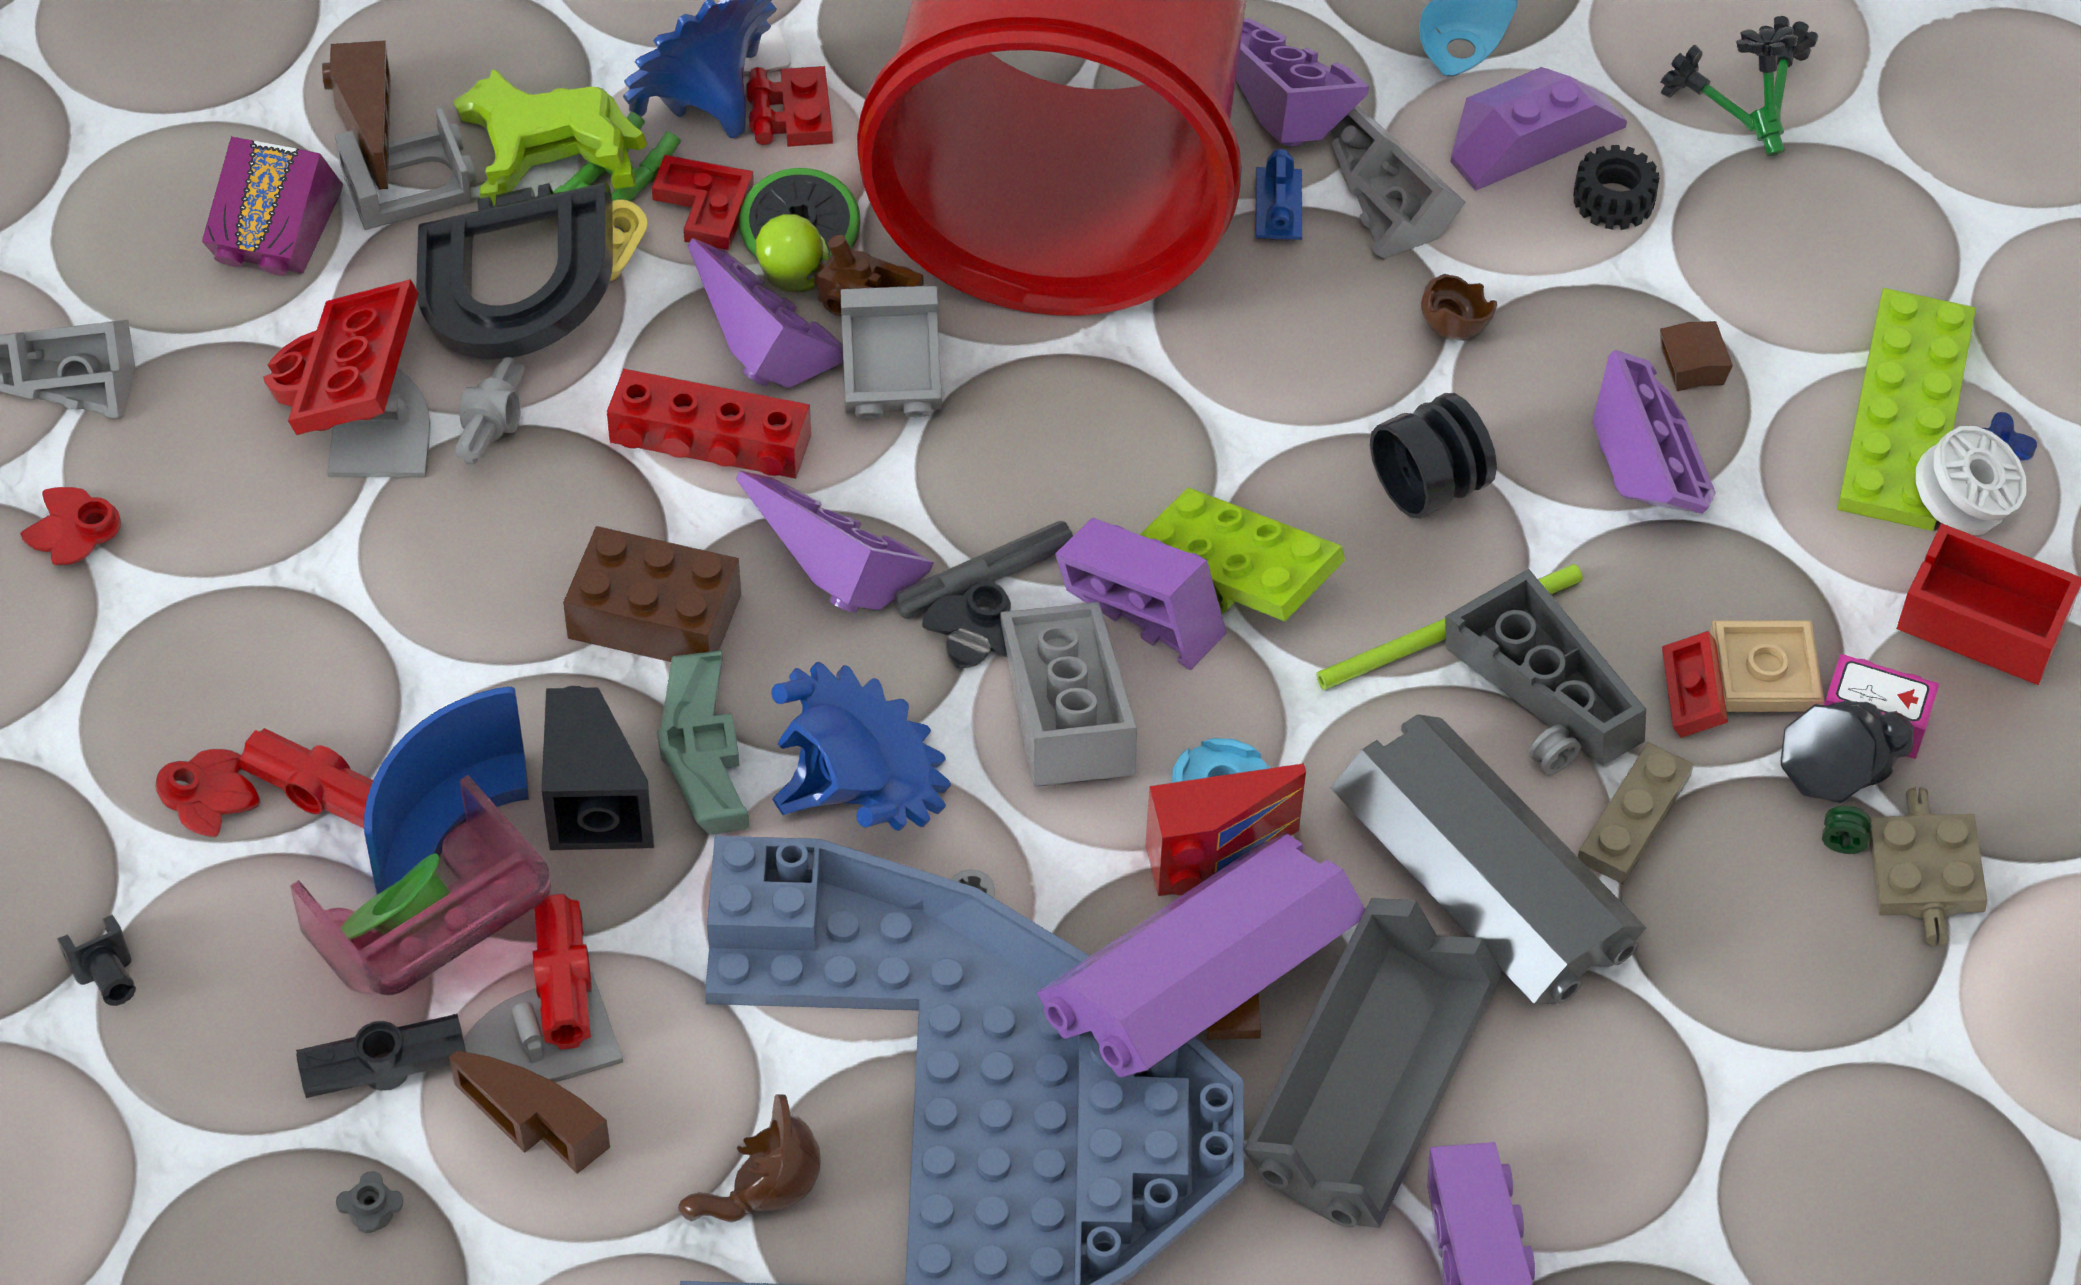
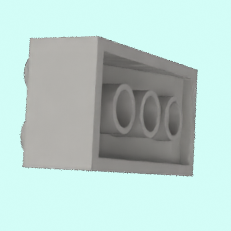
(1069, 694)

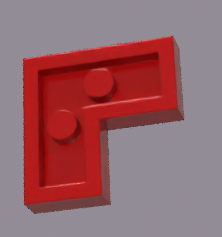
(711, 191)

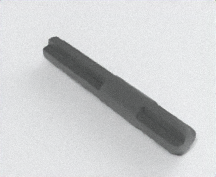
(986, 567)

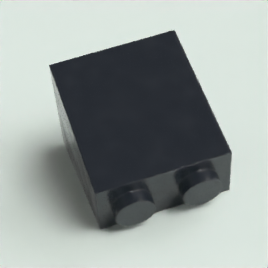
(591, 777)

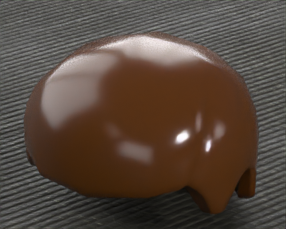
(1456, 308)

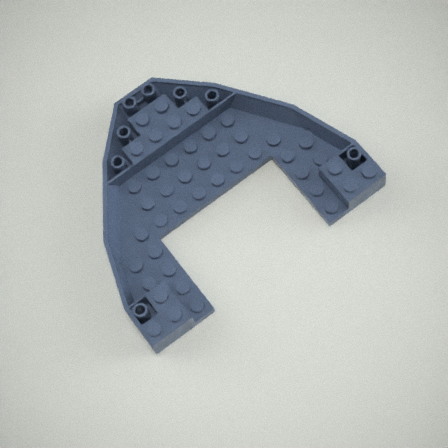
(1021, 1139)

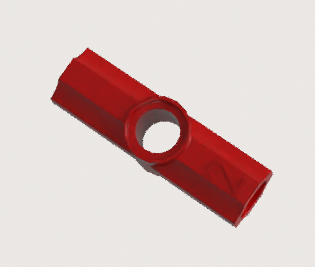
(310, 778)
(562, 972)

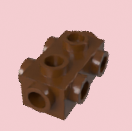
(857, 270)

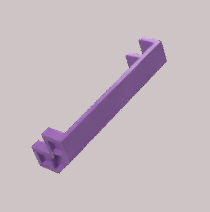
(1203, 954)

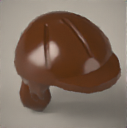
(774, 1177)

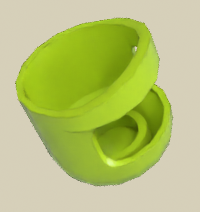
(789, 251)

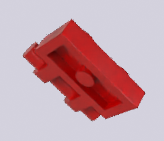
(805, 105)

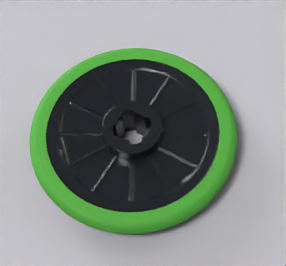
(805, 193)

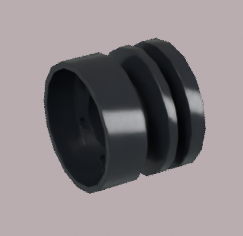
(1433, 455)

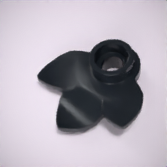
(970, 629)

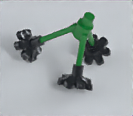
(1774, 48)

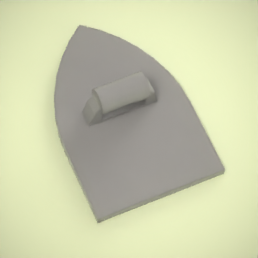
(387, 444)
(515, 1036)

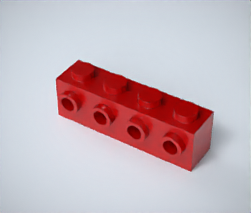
(709, 423)

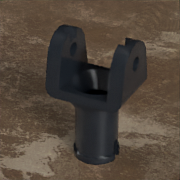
(102, 962)

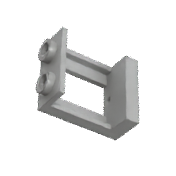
(437, 146)

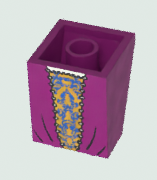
(270, 206)

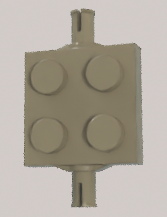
(1927, 865)

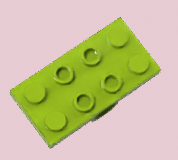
(1248, 553)

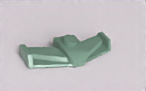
(700, 743)

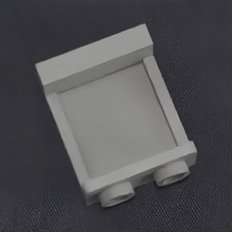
(891, 351)

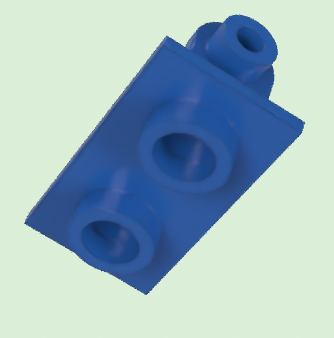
(1279, 198)

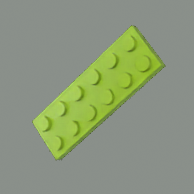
(1904, 404)

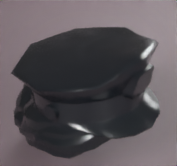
(1843, 748)

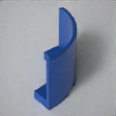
(418, 784)

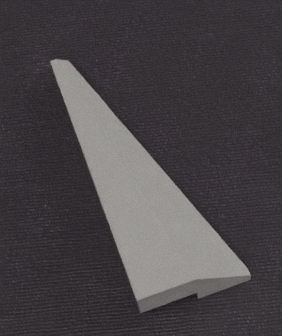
(1396, 191)
(71, 366)

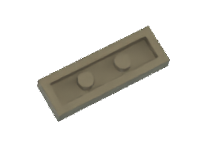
(1635, 812)

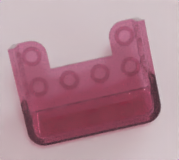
(496, 885)

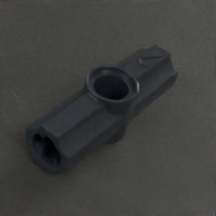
(353, 1060)

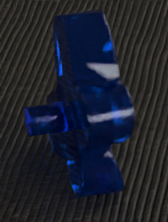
(2021, 444)

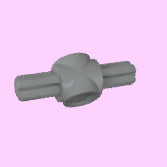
(489, 410)

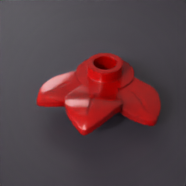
(73, 525)
(212, 790)

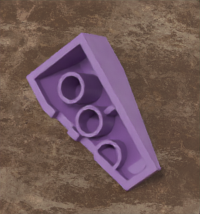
(1292, 90)
(761, 324)
(833, 550)

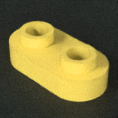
(634, 223)

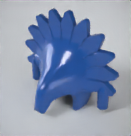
(703, 62)
(858, 751)

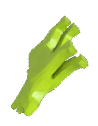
(548, 128)

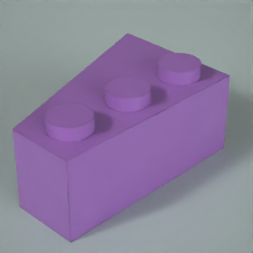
(1146, 583)

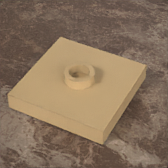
(1768, 665)

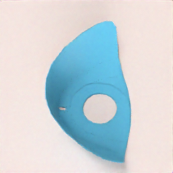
(1470, 20)

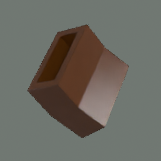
(1695, 354)

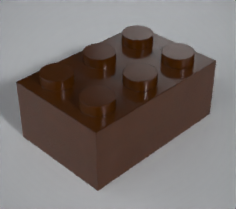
(651, 596)

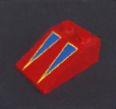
(1216, 819)

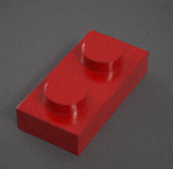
(1694, 684)

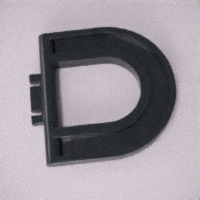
(545, 316)

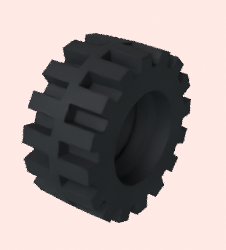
(1618, 168)

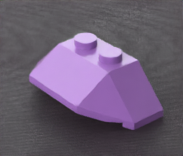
(1528, 124)
(1648, 439)

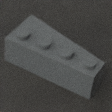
(1547, 665)

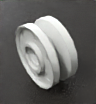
(1971, 480)

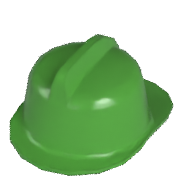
(400, 901)

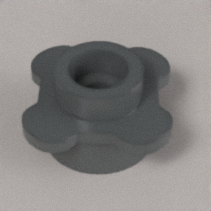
(374, 1216)

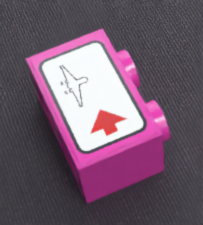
(1887, 689)

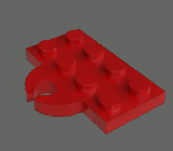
(348, 362)

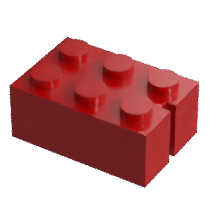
(1989, 603)

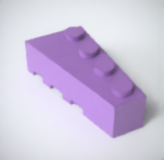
(1476, 1217)

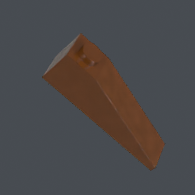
(362, 98)

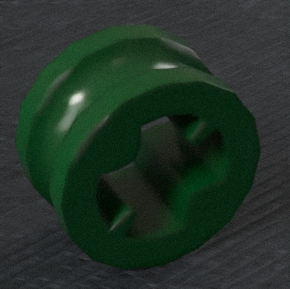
(1846, 829)

